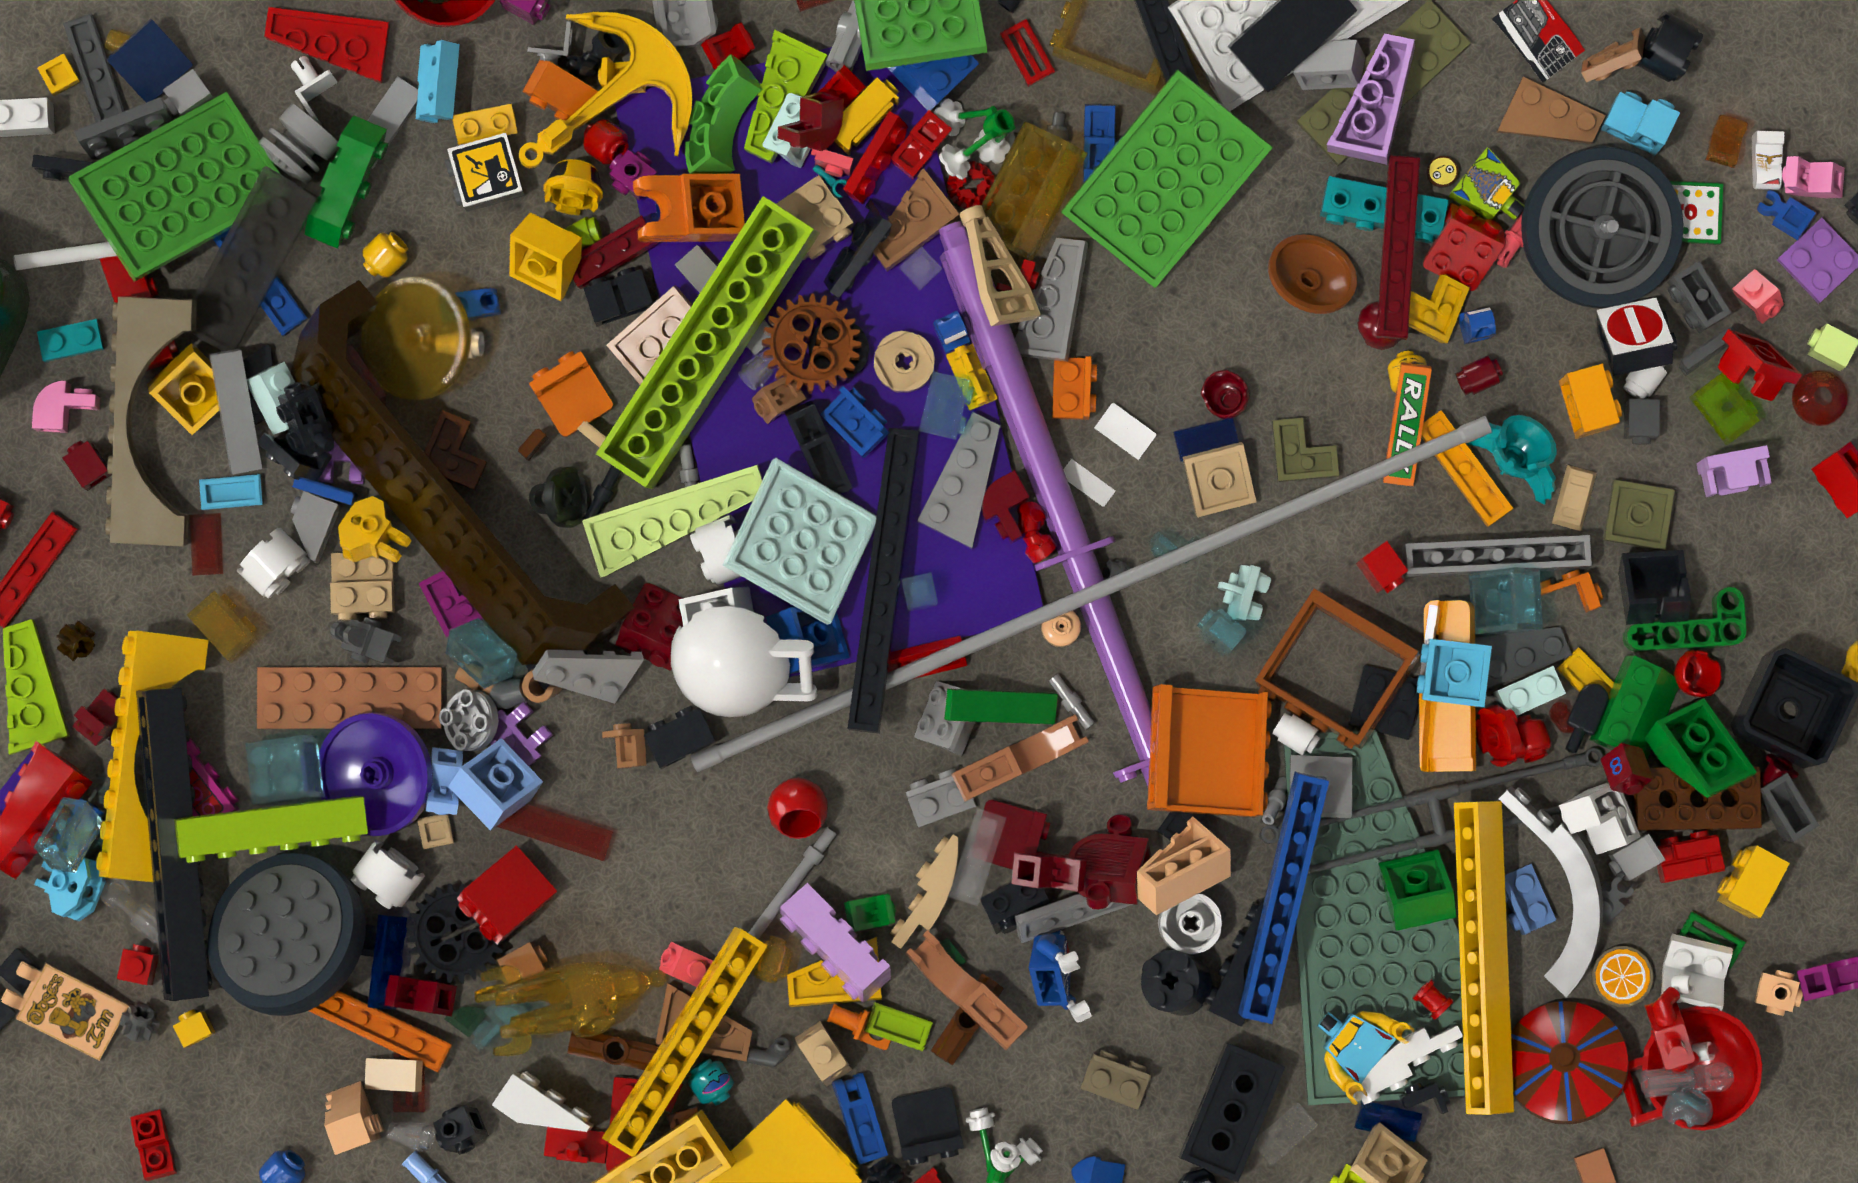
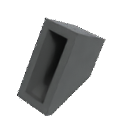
(1787, 809)

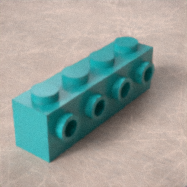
(1365, 206)

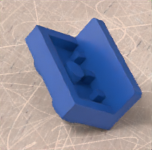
(854, 422)

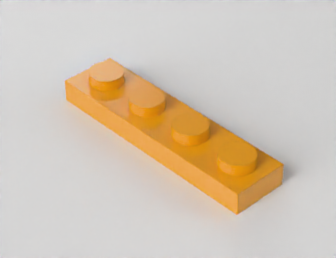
(1467, 473)

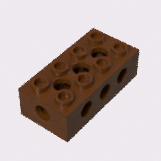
(1682, 815)

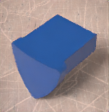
(1097, 1171)

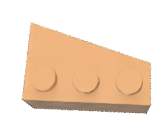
(1184, 868)

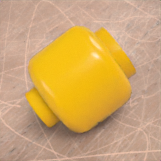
(385, 254)

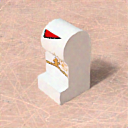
(1767, 159)

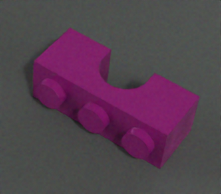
(1829, 978)

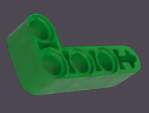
(1684, 630)

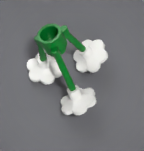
(989, 144)

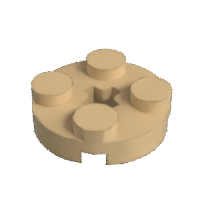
(909, 345)

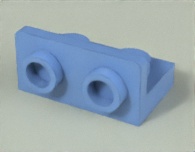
(1526, 901)

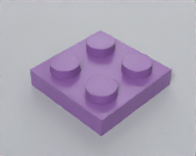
(1819, 260)

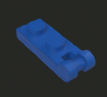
(860, 1119)

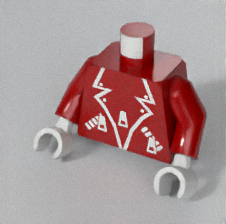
(1671, 1032)

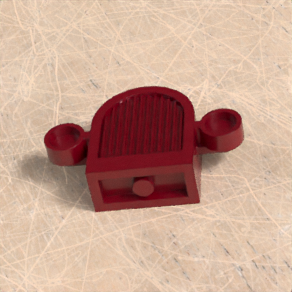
(1112, 863)

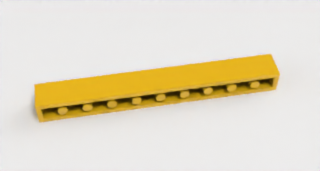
(1483, 957)

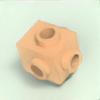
(1766, 992)

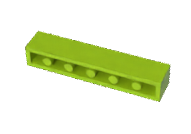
(271, 827)

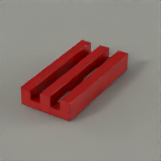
(1039, 75)

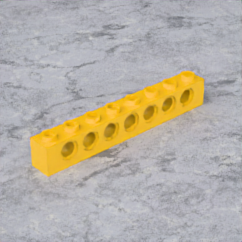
(684, 1042)

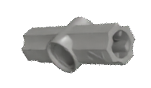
(847, 43)

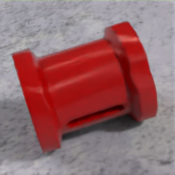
(1432, 999)

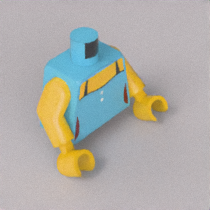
(1358, 1046)

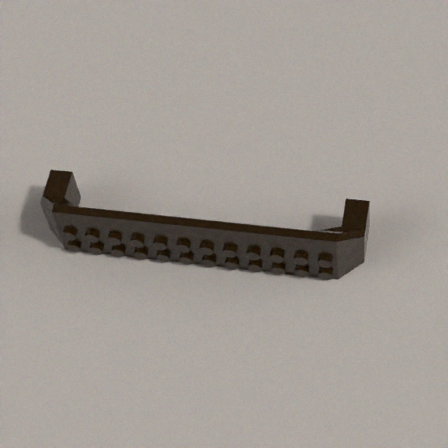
(431, 504)

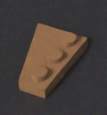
(1549, 115)
(728, 1039)

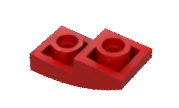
(153, 1145)

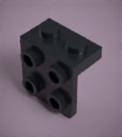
(927, 1125)

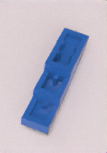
(1098, 135)

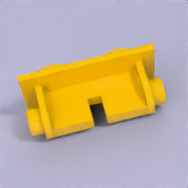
(484, 123)
(966, 365)

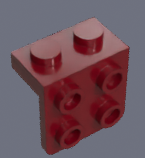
(652, 625)
(1020, 832)

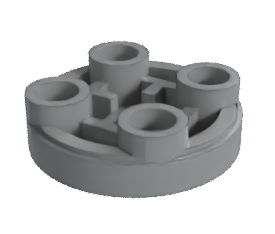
(470, 720)

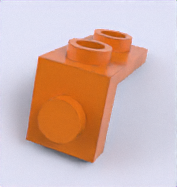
(1589, 593)

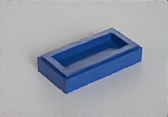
(325, 490)

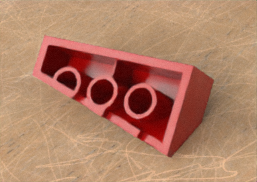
(33, 803)

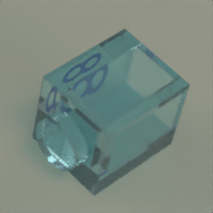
(919, 592)

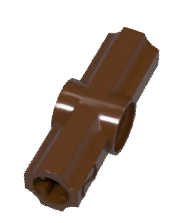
(956, 1037)
(635, 1055)

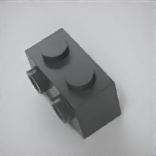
(1698, 298)

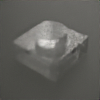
(920, 268)

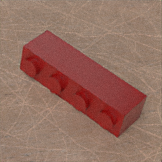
(121, 284)

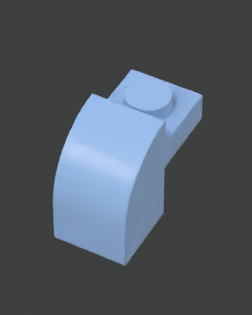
(445, 767)

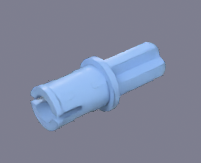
(422, 1170)

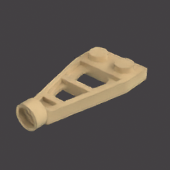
(1002, 306)

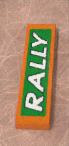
(1408, 417)

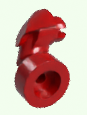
(1030, 521)

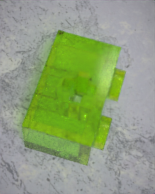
(1731, 423)

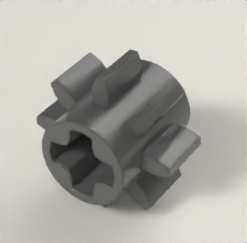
(139, 1022)

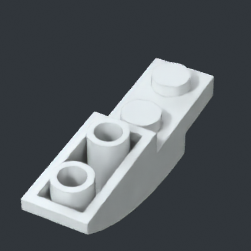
(1393, 1066)

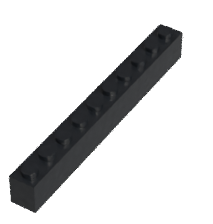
(174, 879)

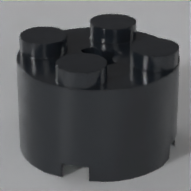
(1669, 46)
(1180, 997)

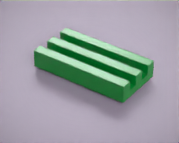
(1687, 927)

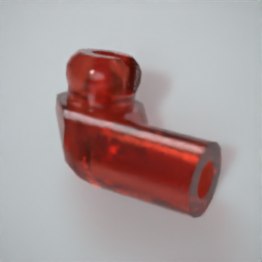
(1559, 716)

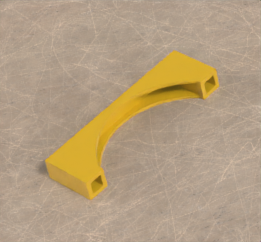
(149, 664)

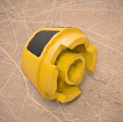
(573, 187)

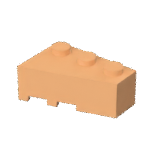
(350, 1119)

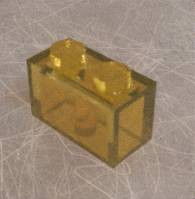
(223, 626)

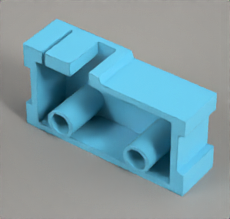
(437, 81)

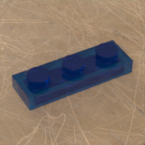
(387, 957)

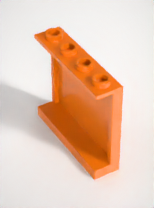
(1208, 751)

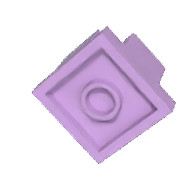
(1735, 471)

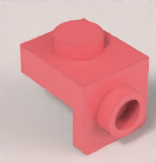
(833, 162)
(1759, 296)
(684, 964)

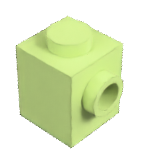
(1832, 346)

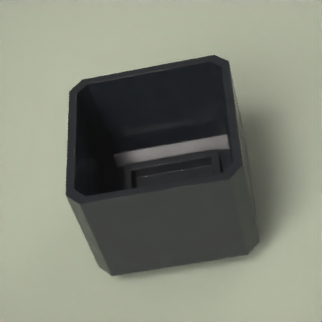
(1821, 705)

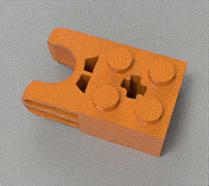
(692, 207)

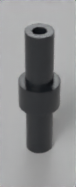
(603, 492)

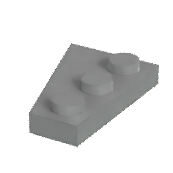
(591, 675)

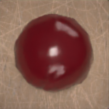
(1367, 327)
(1236, 393)

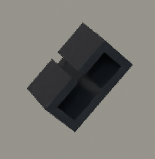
(618, 297)
(679, 737)

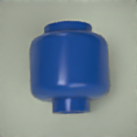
(283, 1168)

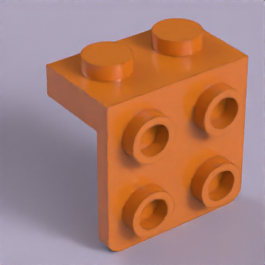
(571, 393)

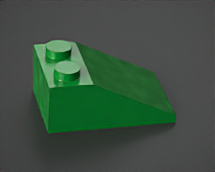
(1699, 749)

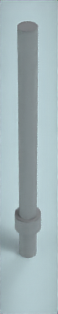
(812, 856)

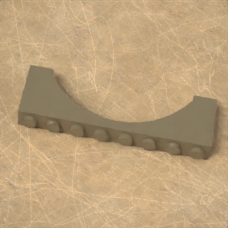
(137, 507)

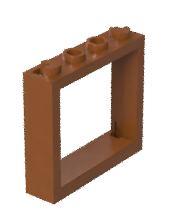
(1361, 626)

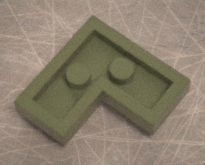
(1295, 460)

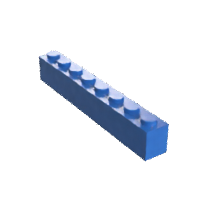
(1283, 897)

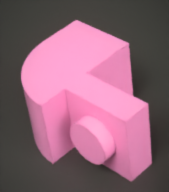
(1813, 178)
(53, 406)

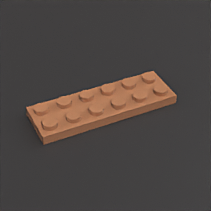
(331, 694)

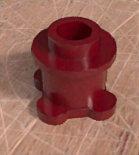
(1775, 769)

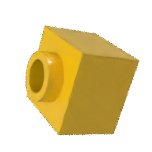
(193, 1028)

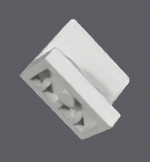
(1706, 965)

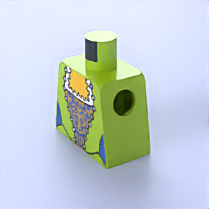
(1488, 188)

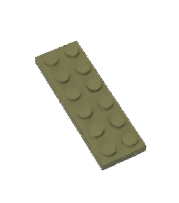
(1435, 47)

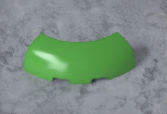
(717, 117)

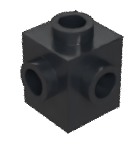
(460, 1129)

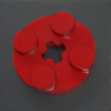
(1499, 735)

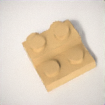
(820, 210)
(362, 587)
(1388, 1159)

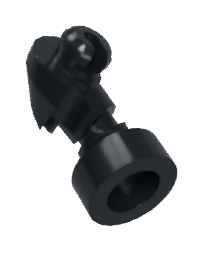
(603, 45)

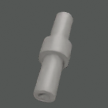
(689, 474)
(1071, 701)
(1276, 801)

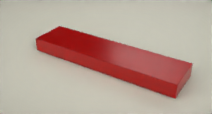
(33, 565)

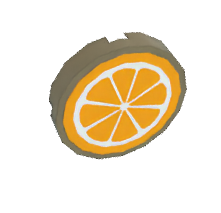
(1622, 976)

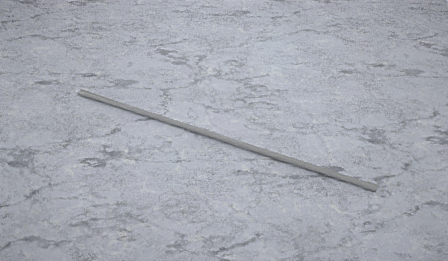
(1464, 434)

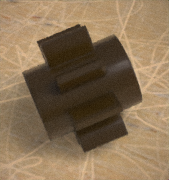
(76, 640)

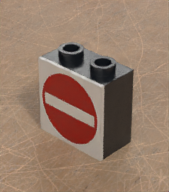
(1635, 336)

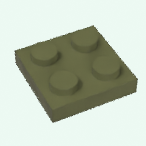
(1638, 515)

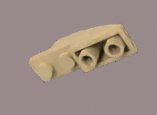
(937, 882)

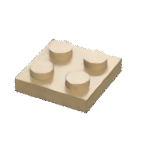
(1219, 479)

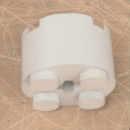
(714, 543)
(272, 563)
(387, 875)
(1207, 923)

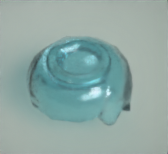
(1688, 1105)

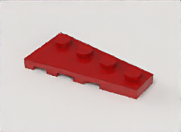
(338, 40)

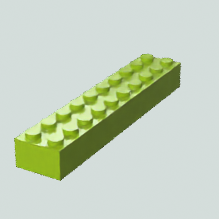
(707, 343)

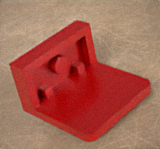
(1465, 246)

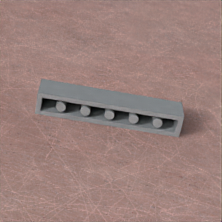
(1488, 555)

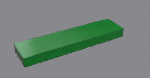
(1000, 706)

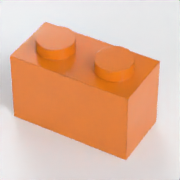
(557, 90)

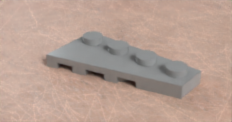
(1057, 301)
(960, 490)

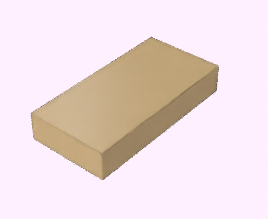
(393, 1074)

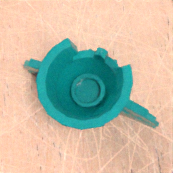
(1523, 451)

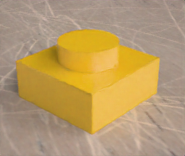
(58, 74)

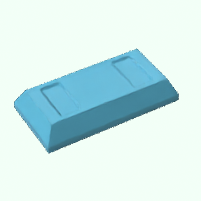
(230, 492)

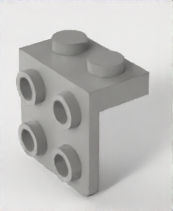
(685, 21)

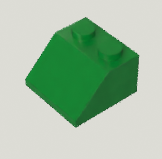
(1417, 890)

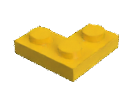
(1439, 314)

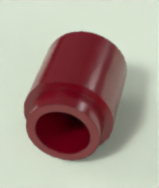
(1479, 375)

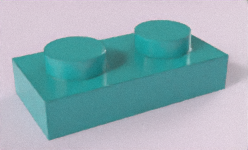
(70, 340)

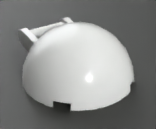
(737, 663)

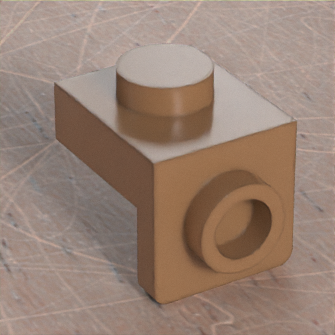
(629, 745)

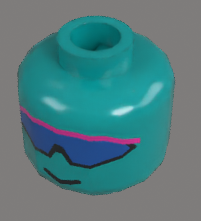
(710, 1082)

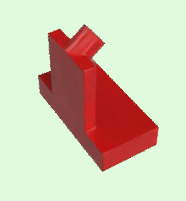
(576, 1145)

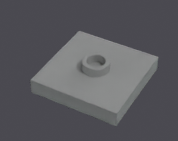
(1338, 772)

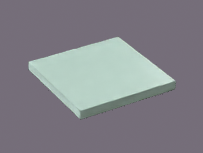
(801, 541)

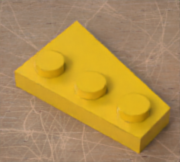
(816, 987)

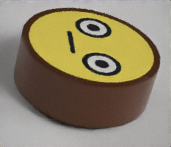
(1442, 171)

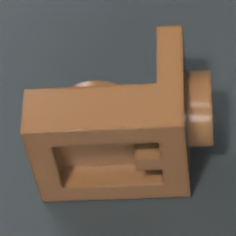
(776, 399)

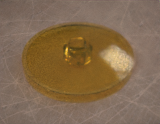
(416, 338)

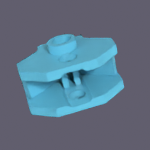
(70, 890)

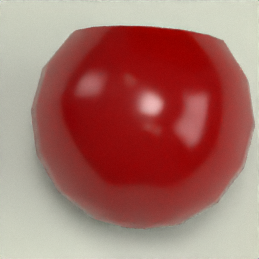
(797, 808)

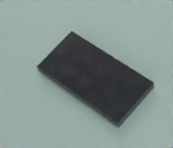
(1287, 36)

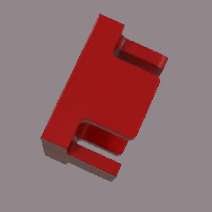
(1770, 366)

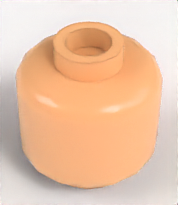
(1062, 636)

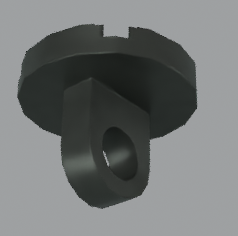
(564, 497)

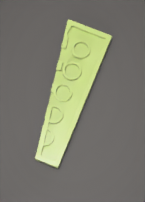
(651, 524)

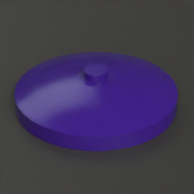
(382, 762)

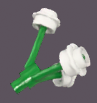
(1005, 1157)

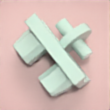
(1240, 592)

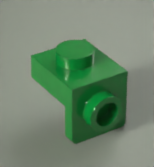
(870, 912)

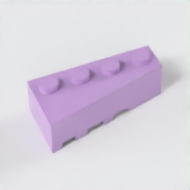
(1374, 109)
(835, 944)

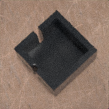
(1652, 587)

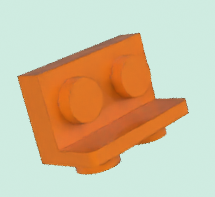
(1073, 388)

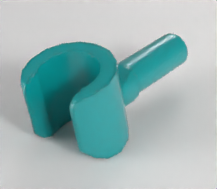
(831, 181)

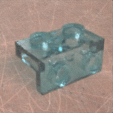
(945, 405)

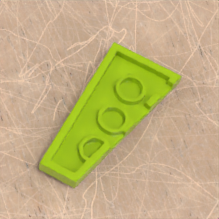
(30, 690)

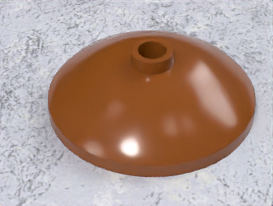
(1317, 264)

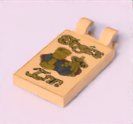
(66, 1009)

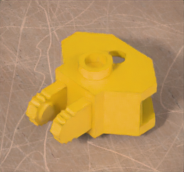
(369, 532)

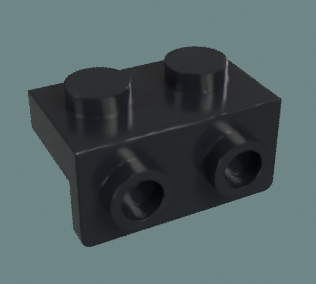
(295, 464)
(1009, 902)

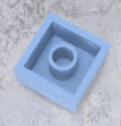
(495, 784)

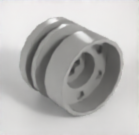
(299, 144)

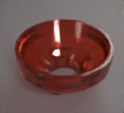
(1806, 405)

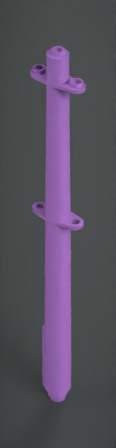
(1020, 406)

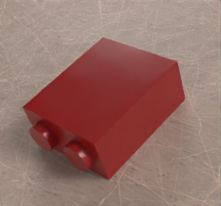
(506, 895)

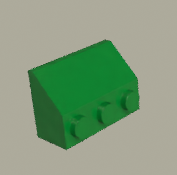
(1635, 703)

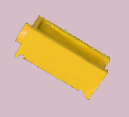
(866, 113)

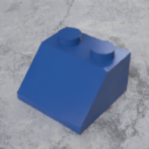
(798, 625)

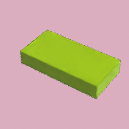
(898, 1026)

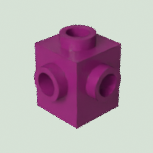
(629, 163)

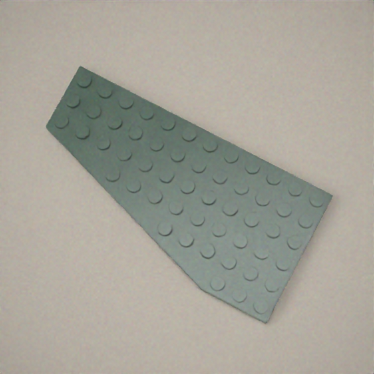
(1348, 941)

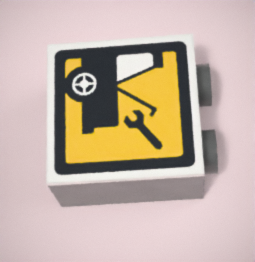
(484, 172)

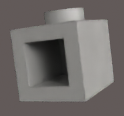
(186, 93)

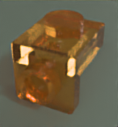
(1726, 141)

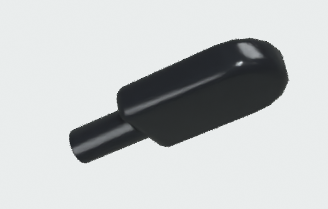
(1586, 714)

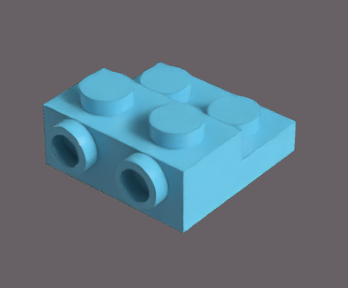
(1454, 672)

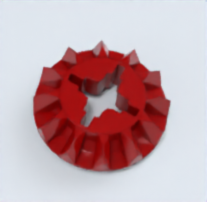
(965, 198)

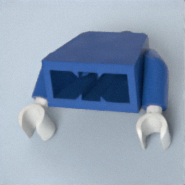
(1051, 974)

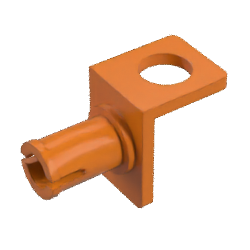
(856, 1023)

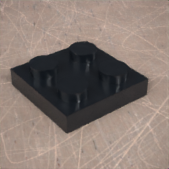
(1401, 712)

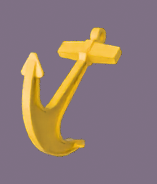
(651, 63)

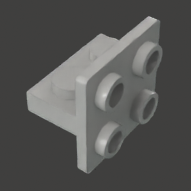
(941, 732)

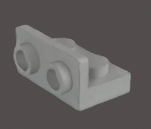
(936, 799)

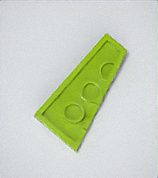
(789, 69)

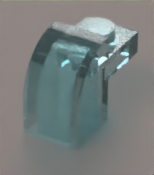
(500, 1017)

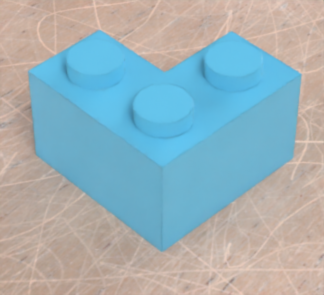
(1639, 123)

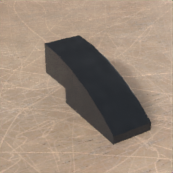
(817, 447)

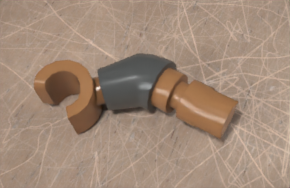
(511, 692)

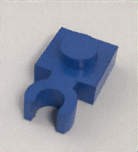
(1789, 217)

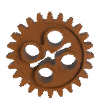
(785, 336)

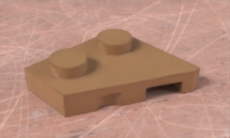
(1614, 57)

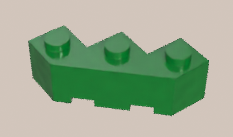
(346, 182)

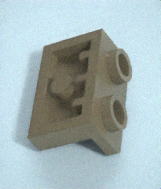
(1116, 1080)

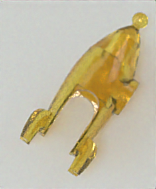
(580, 994)

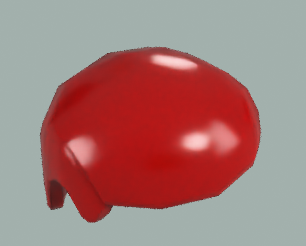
(1694, 664)

